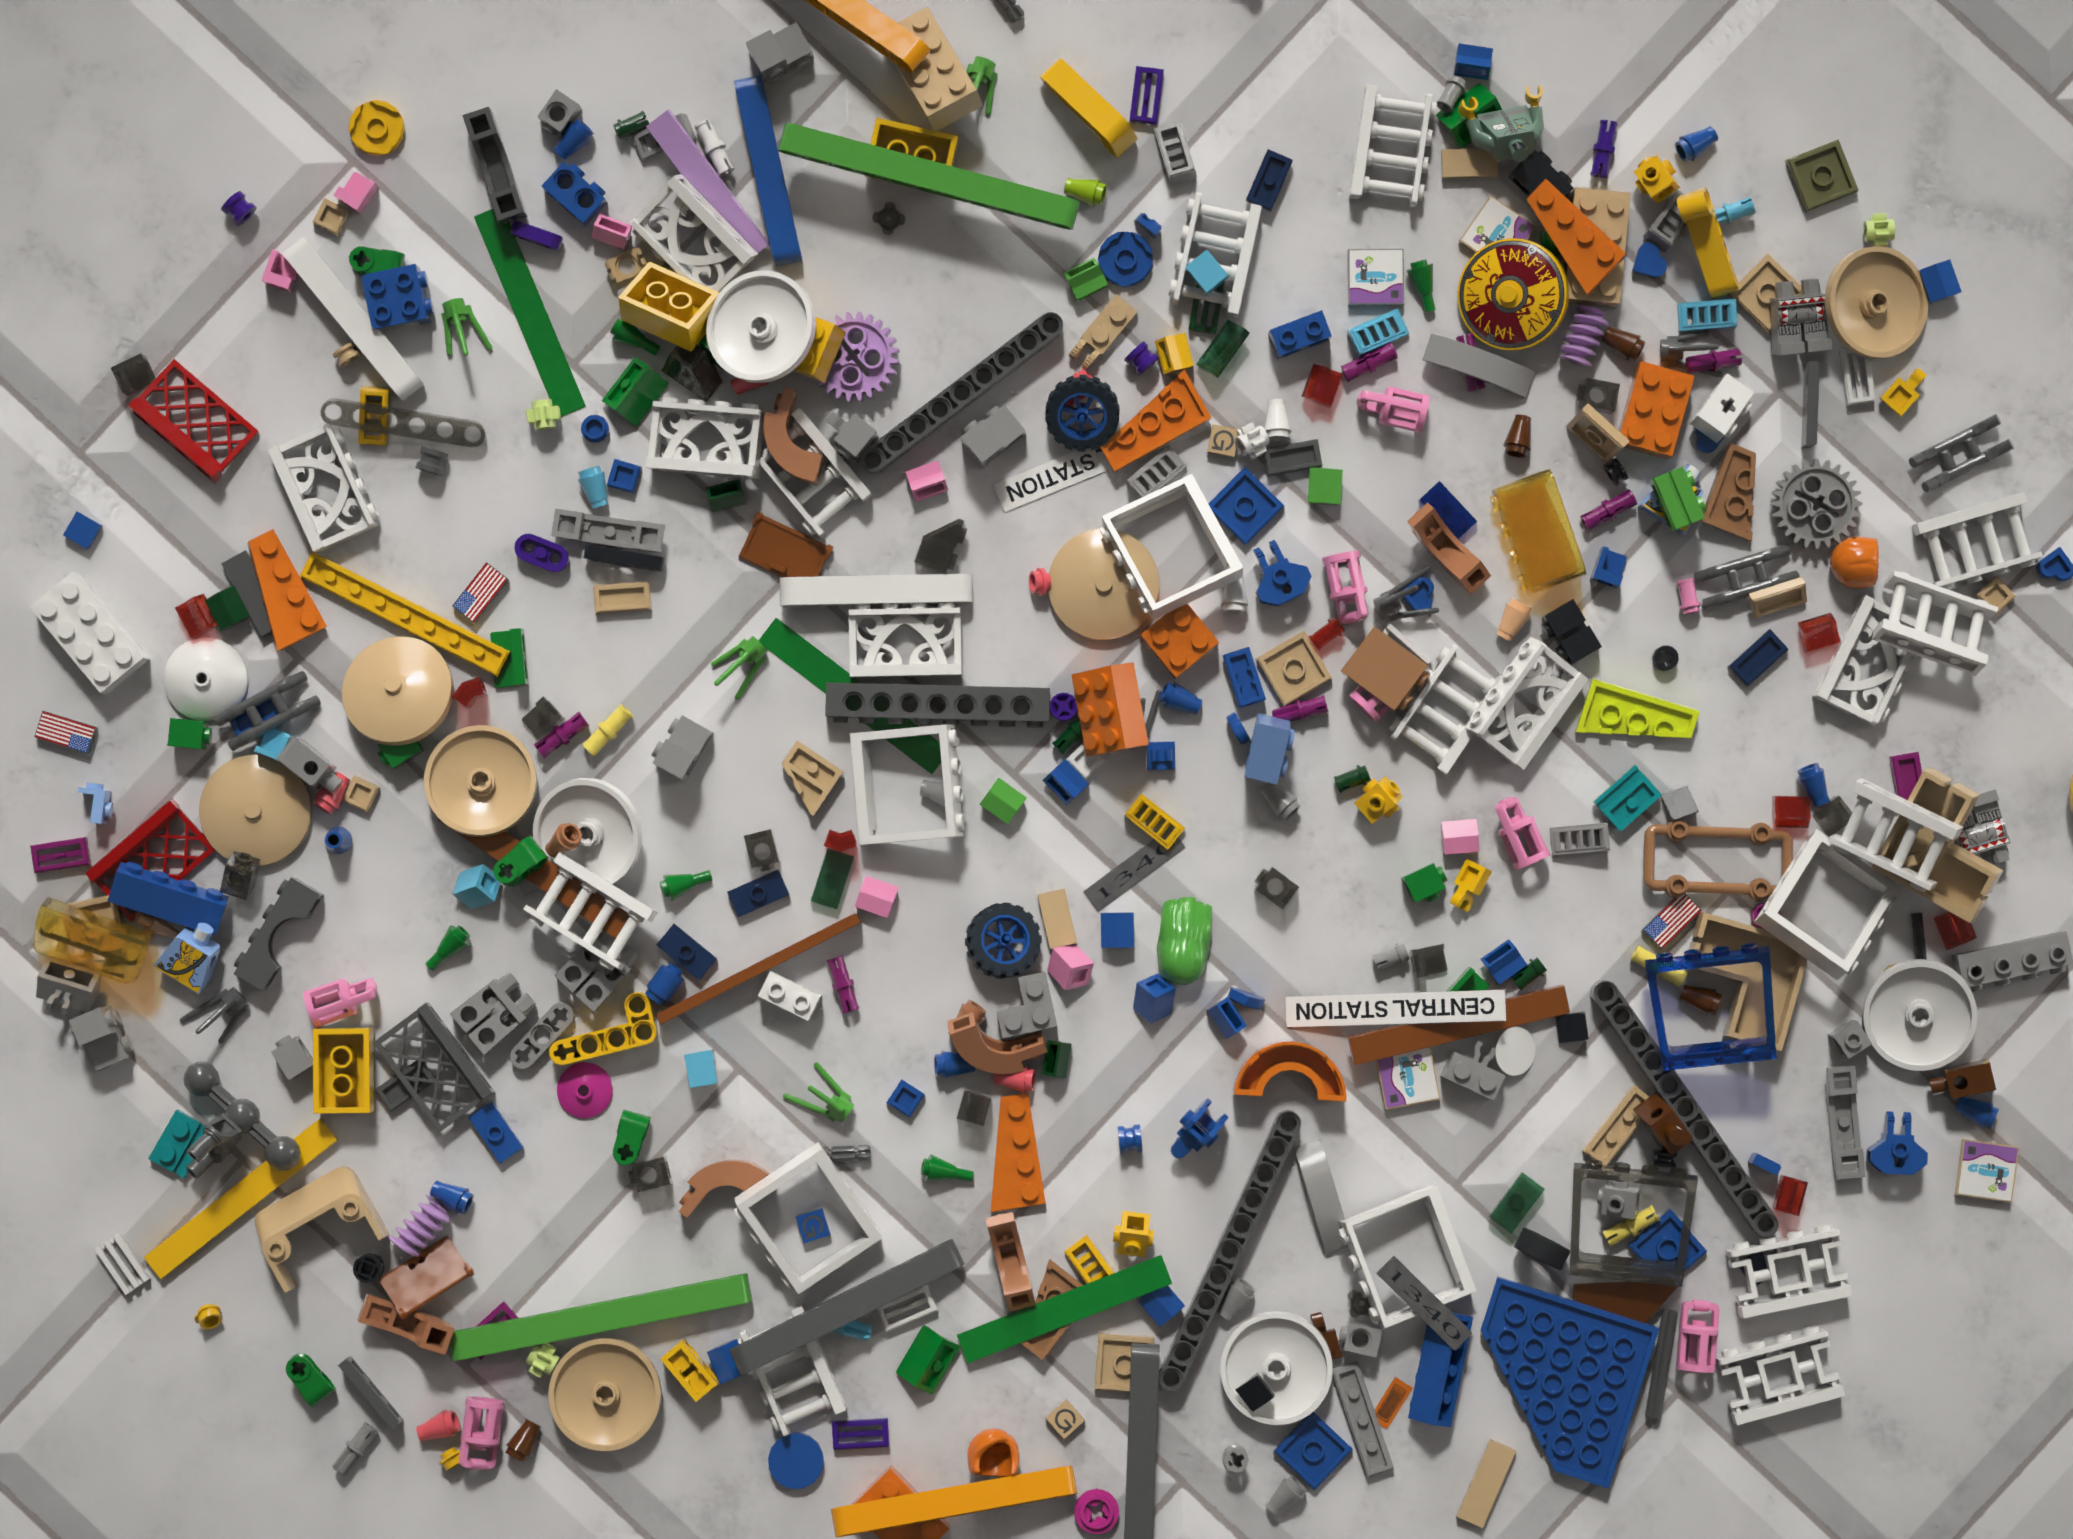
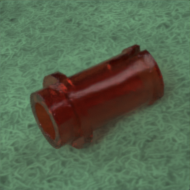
(1327, 633)

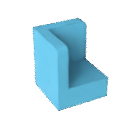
(1206, 272)
(273, 743)
(476, 887)
(701, 1068)

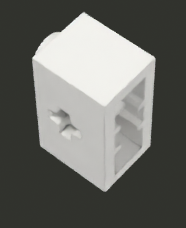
(1727, 394)
(789, 995)

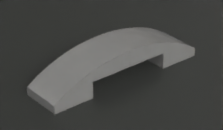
(1478, 364)
(608, 531)
(1843, 1122)
(1321, 1193)

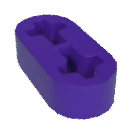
(536, 235)

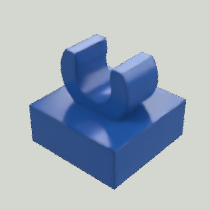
(1161, 756)

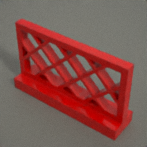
(177, 438)
(140, 837)

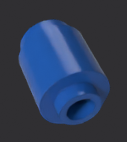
(664, 983)

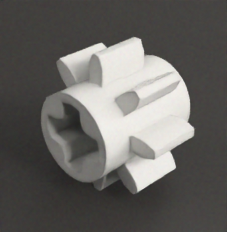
(1251, 440)

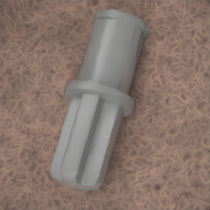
(355, 1449)

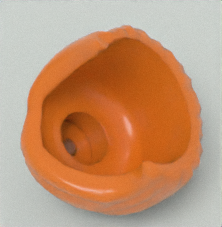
(1856, 562)
(993, 1454)

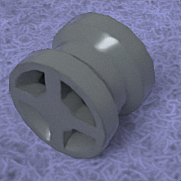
(431, 461)

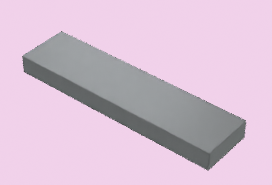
(1362, 1419)

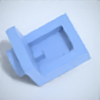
(101, 807)

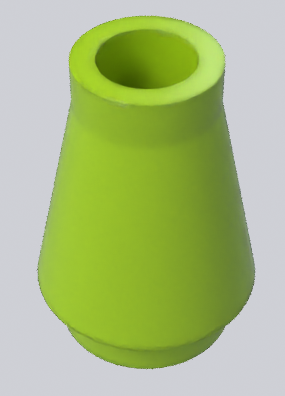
(1086, 190)

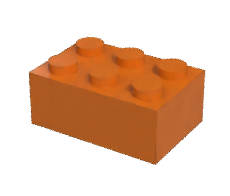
(1655, 409)
(1109, 709)
(893, 1484)

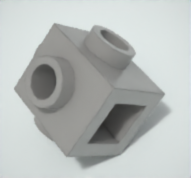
(1619, 1200)

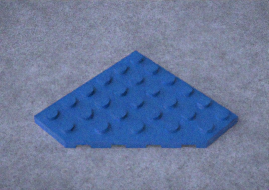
(1570, 1372)

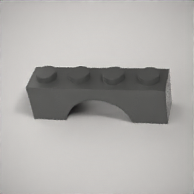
(495, 165)
(259, 964)

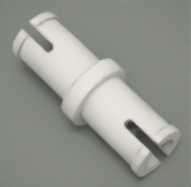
(714, 147)

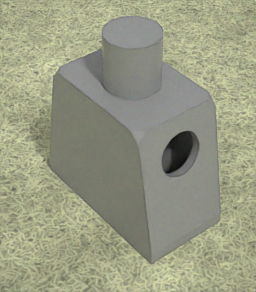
(302, 757)

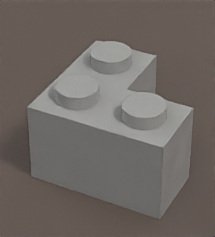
(779, 52)
(993, 436)
(683, 747)
(1035, 1013)
(102, 1037)

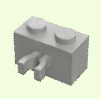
(852, 436)
(67, 985)
(1473, 1074)

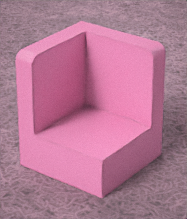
(356, 192)
(279, 272)
(1070, 966)

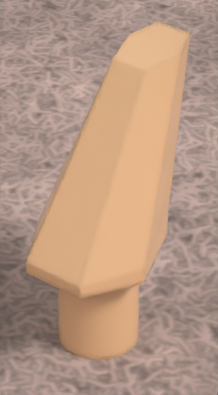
(156, 925)

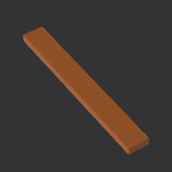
(503, 843)
(758, 968)
(1417, 1036)

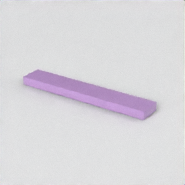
(703, 177)

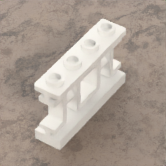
(1792, 1292)
(1785, 1396)

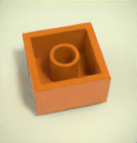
(1179, 639)

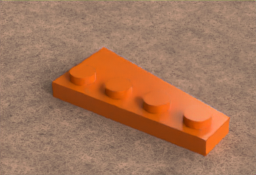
(1578, 239)
(1162, 420)
(286, 599)
(1017, 1166)

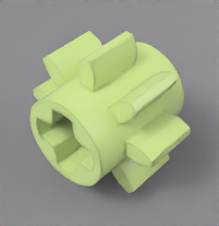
(1879, 230)
(543, 414)
(542, 1360)

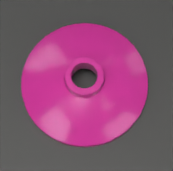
(599, 1088)

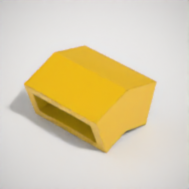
(1174, 353)

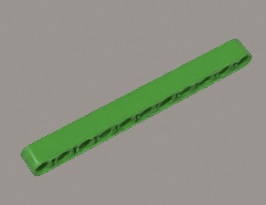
(929, 176)
(600, 1317)

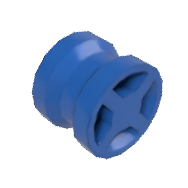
(1130, 1139)

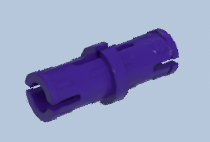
(1604, 149)

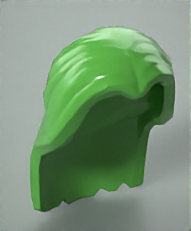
(1184, 940)

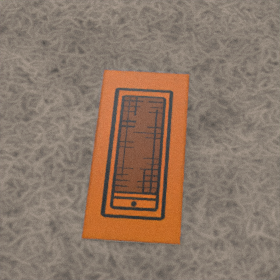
(1392, 1402)

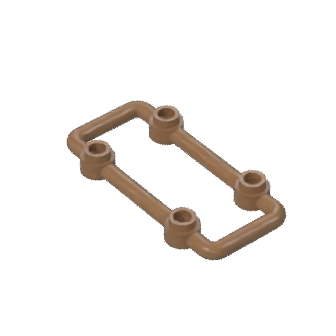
(1679, 830)

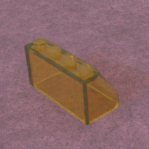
(1538, 532)
(91, 940)

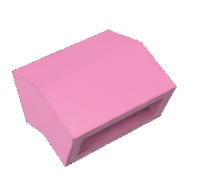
(612, 232)
(927, 481)
(1460, 836)
(876, 896)

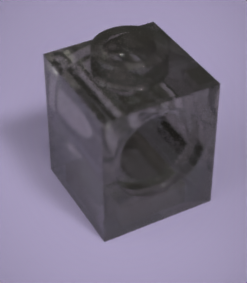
(1609, 390)
(753, 841)
(235, 883)
(1288, 887)
(973, 1108)
(661, 1167)

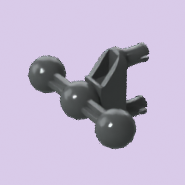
(226, 1130)

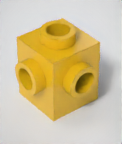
(1656, 178)
(1379, 799)
(1133, 1234)

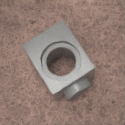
(558, 101)
(1849, 1039)
(292, 1056)
(1370, 1347)

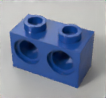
(571, 197)
(1300, 334)

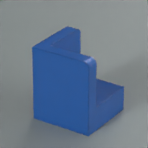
(1608, 567)
(1154, 998)

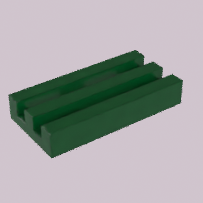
(1202, 328)

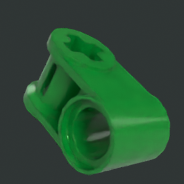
(378, 259)
(522, 860)
(630, 1131)
(312, 1384)

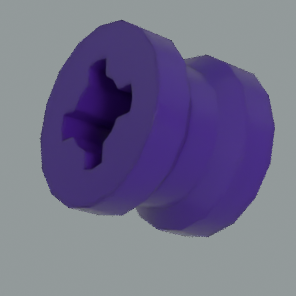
(238, 208)
(1141, 358)
(1060, 706)

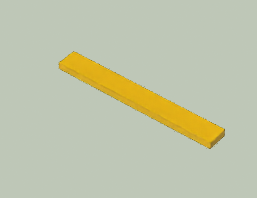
(405, 614)
(235, 1203)

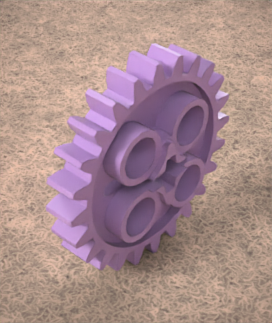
(874, 341)

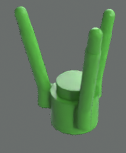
(983, 71)
(455, 313)
(751, 652)
(838, 1107)

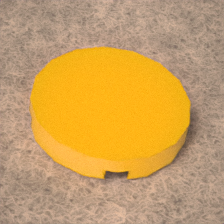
(376, 128)

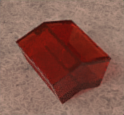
(1322, 385)
(196, 616)
(1818, 632)
(470, 691)
(1791, 811)
(841, 841)
(1954, 930)
(1790, 1195)

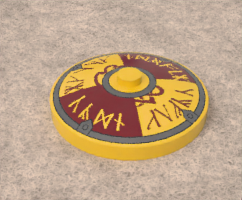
(1513, 294)

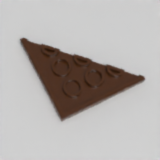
(1624, 1298)

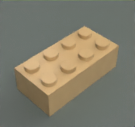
(940, 80)
(1609, 213)

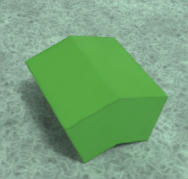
(1085, 279)
(1325, 486)
(1003, 801)

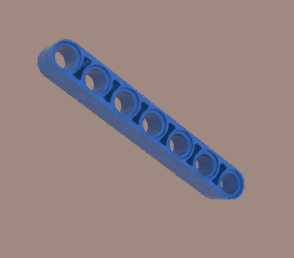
(768, 170)

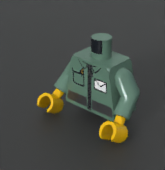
(1506, 131)

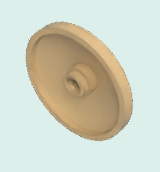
(1876, 302)
(1092, 589)
(397, 691)
(480, 781)
(255, 809)
(605, 1394)

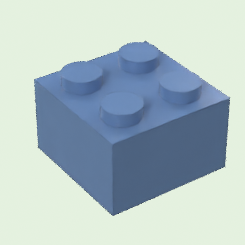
(1267, 749)

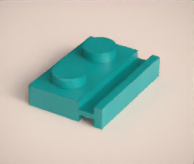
(1627, 798)
(175, 1141)

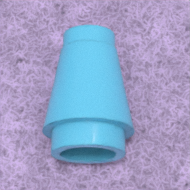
(594, 486)

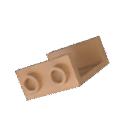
(1386, 670)

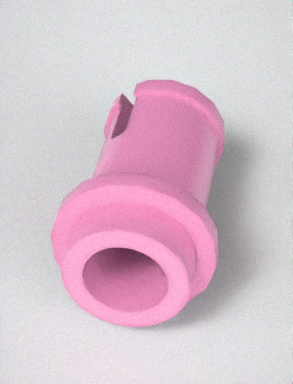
(1688, 596)

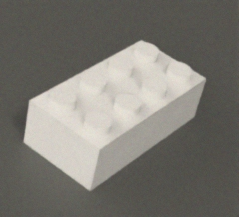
(89, 633)

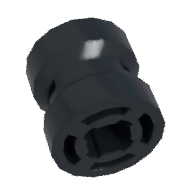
(372, 1269)

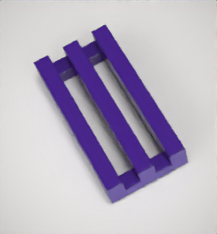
(1143, 119)
(861, 1433)

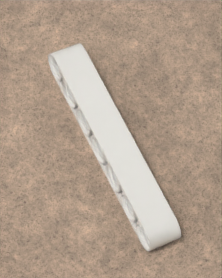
(352, 318)
(875, 590)

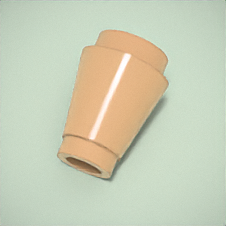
(1513, 619)

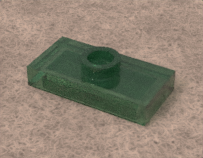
(1222, 348)
(832, 878)
(1516, 1202)

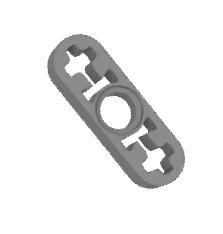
(551, 1015)

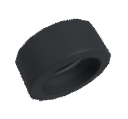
(1542, 1248)

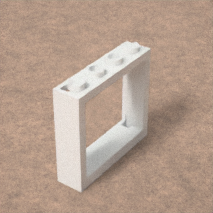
(1184, 487)
(865, 792)
(1802, 942)
(780, 1177)
(1446, 1236)

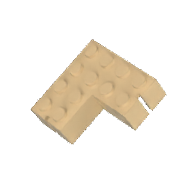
(1960, 874)
(1746, 1012)

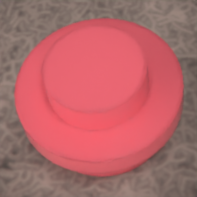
(1039, 581)

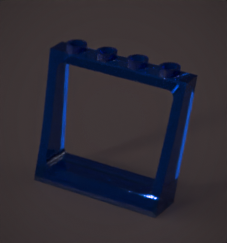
(1722, 1051)

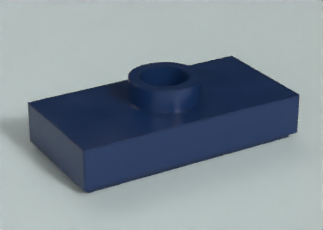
(1269, 180)
(758, 893)
(686, 951)

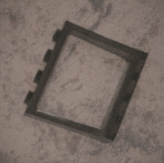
(1625, 1267)

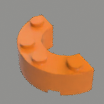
(1290, 1056)

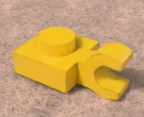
(1902, 394)
(1470, 880)

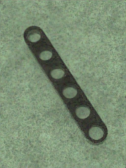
(403, 418)

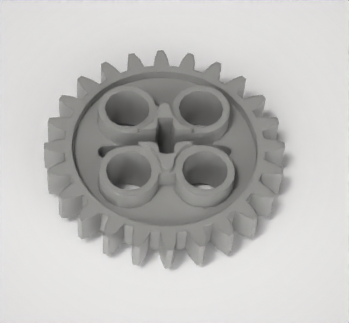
(1827, 481)

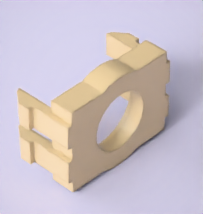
(613, 265)

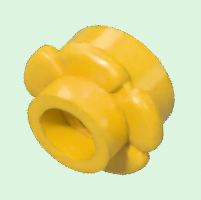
(208, 1316)
(450, 1459)

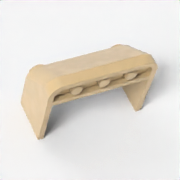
(336, 1190)

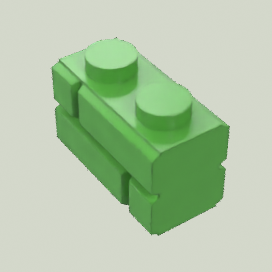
(1677, 498)

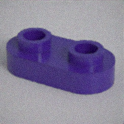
(542, 553)

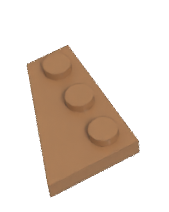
(1730, 497)
(1054, 1283)

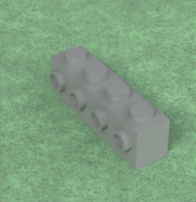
(2014, 959)

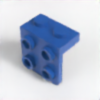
(397, 296)

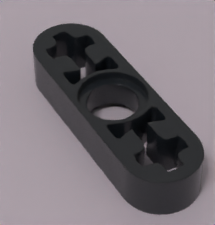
(624, 558)

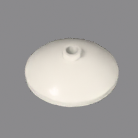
(224, 684)

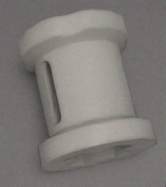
(1243, 1459)

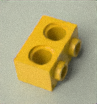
(689, 1369)

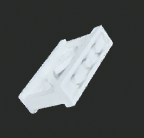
(690, 199)
(733, 464)
(316, 525)
(873, 664)
(1835, 679)
(1500, 702)

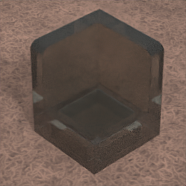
(133, 374)
(542, 718)
(1833, 816)
(1428, 960)

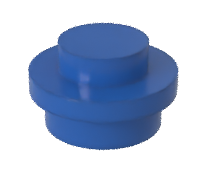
(594, 428)

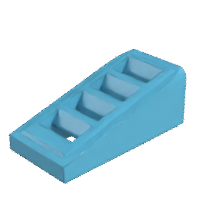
(1731, 322)
(1357, 341)

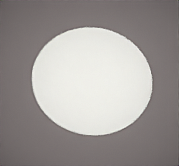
(1515, 1051)

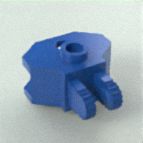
(1279, 575)
(1197, 1131)
(1893, 1146)

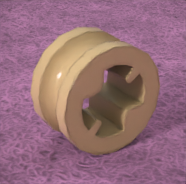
(346, 354)

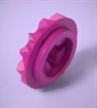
(1098, 1524)

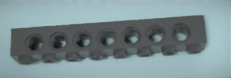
(839, 693)

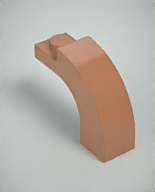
(793, 460)
(1447, 549)
(993, 1054)
(721, 1173)
(1010, 1261)
(420, 1327)

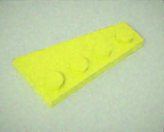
(1629, 712)

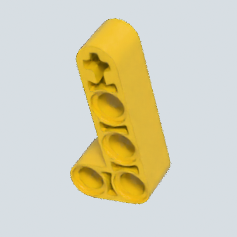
(1090, 107)
(1699, 215)
(603, 1036)

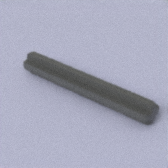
(1661, 1364)

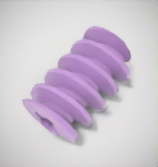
(1584, 333)
(421, 1227)

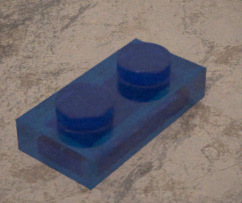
(1449, 509)

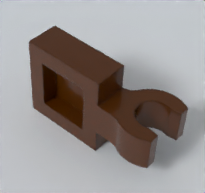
(1329, 1335)

